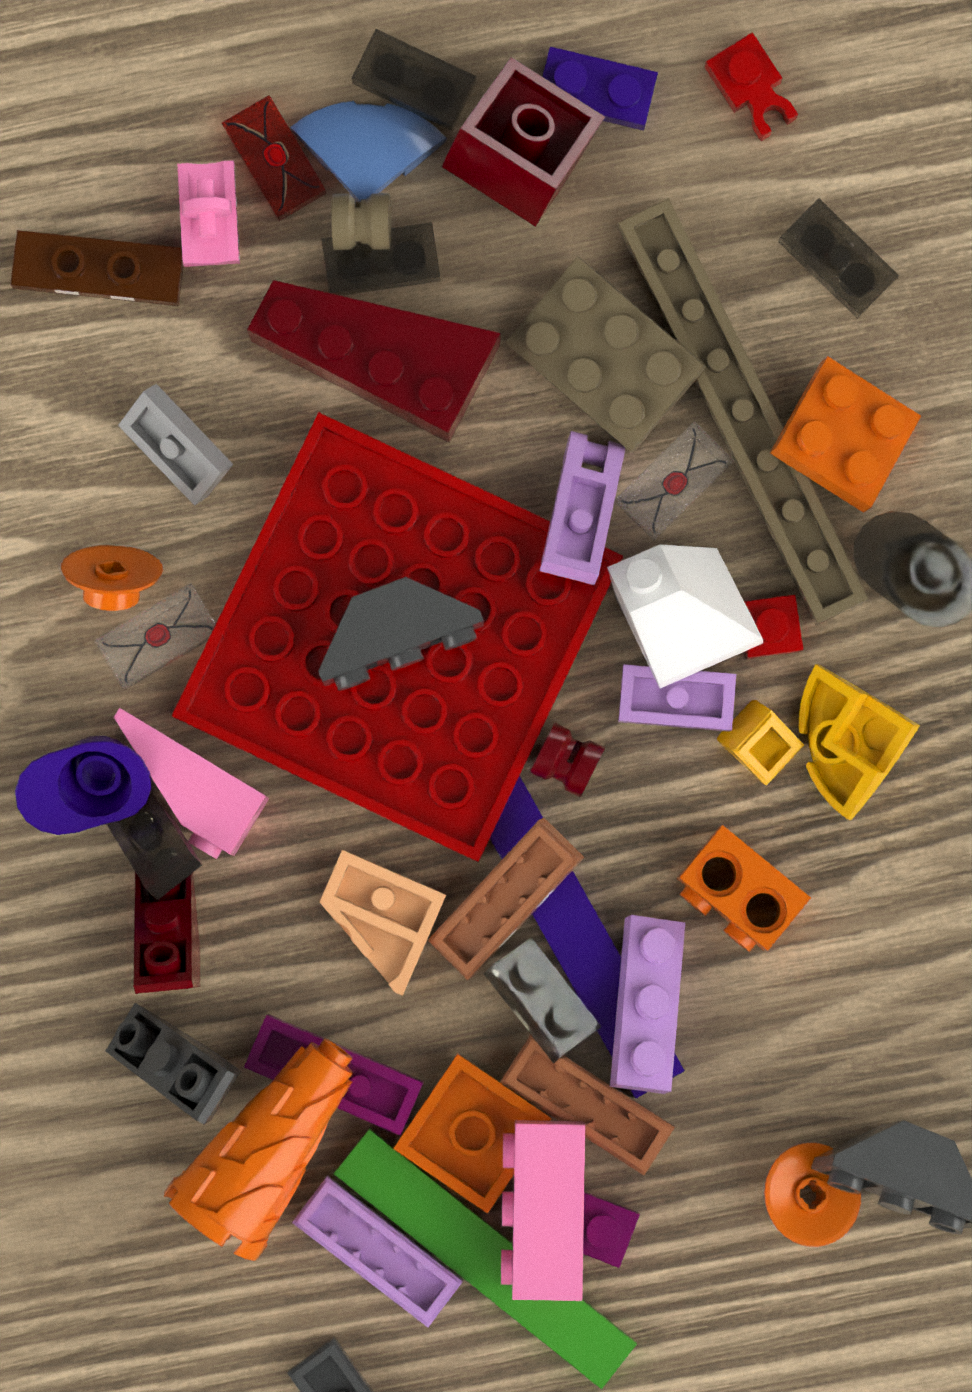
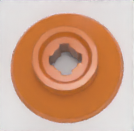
(111, 575)
(826, 1217)

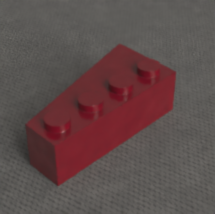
(385, 355)

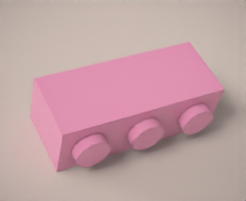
(545, 1210)

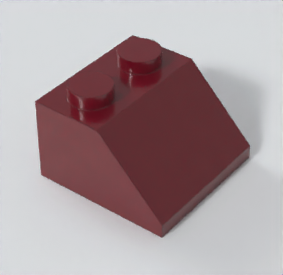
(522, 141)

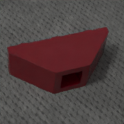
(166, 939)

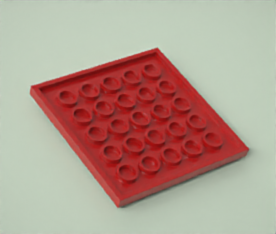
(413, 743)

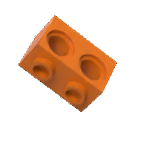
(750, 877)

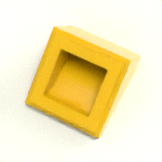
(760, 741)

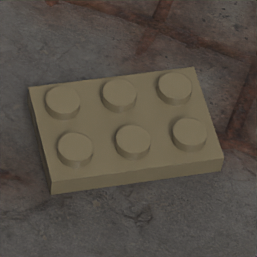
(605, 354)

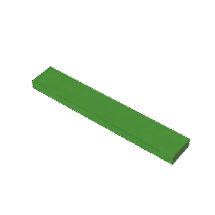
(474, 1252)

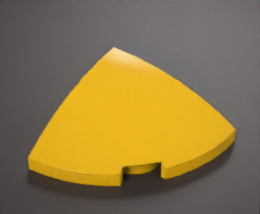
(850, 739)

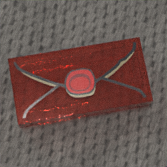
(274, 158)

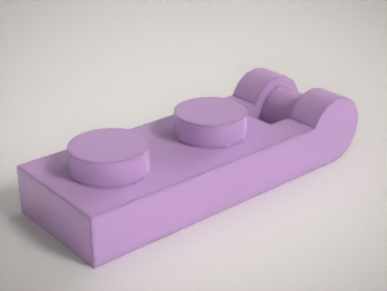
(582, 509)

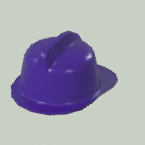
(83, 786)

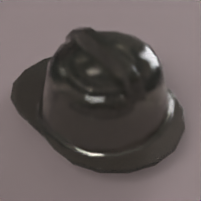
(915, 568)

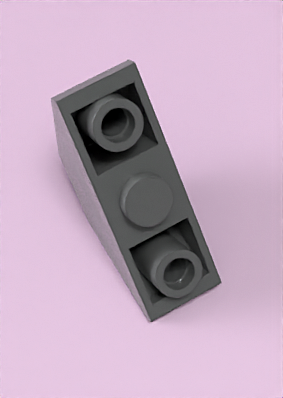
(393, 628)
(173, 1063)
(908, 1172)

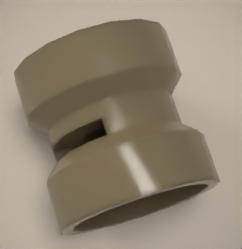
(361, 221)

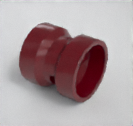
(554, 756)

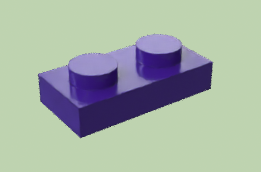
(608, 87)

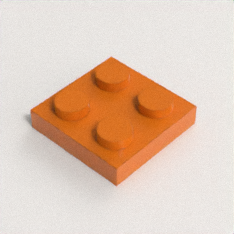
(845, 434)
(462, 1130)

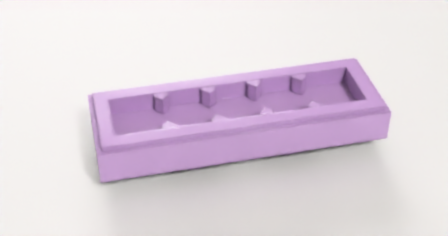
(377, 1251)

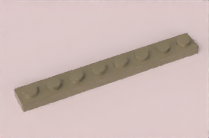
(742, 412)

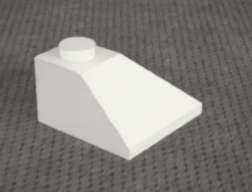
(682, 609)

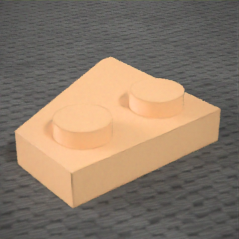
(382, 915)

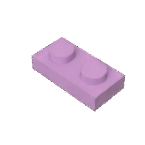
(693, 702)

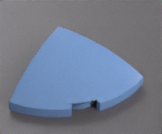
(367, 143)

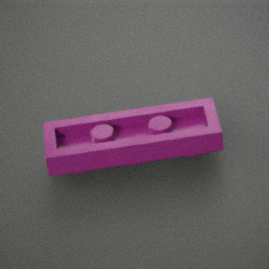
(377, 1091)

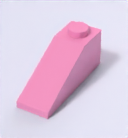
(198, 792)

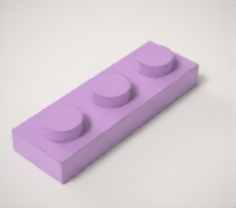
(647, 1004)

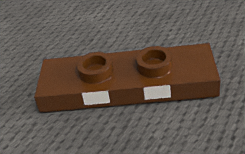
(97, 268)

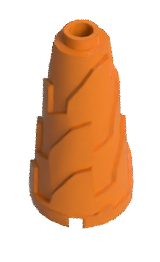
(260, 1157)

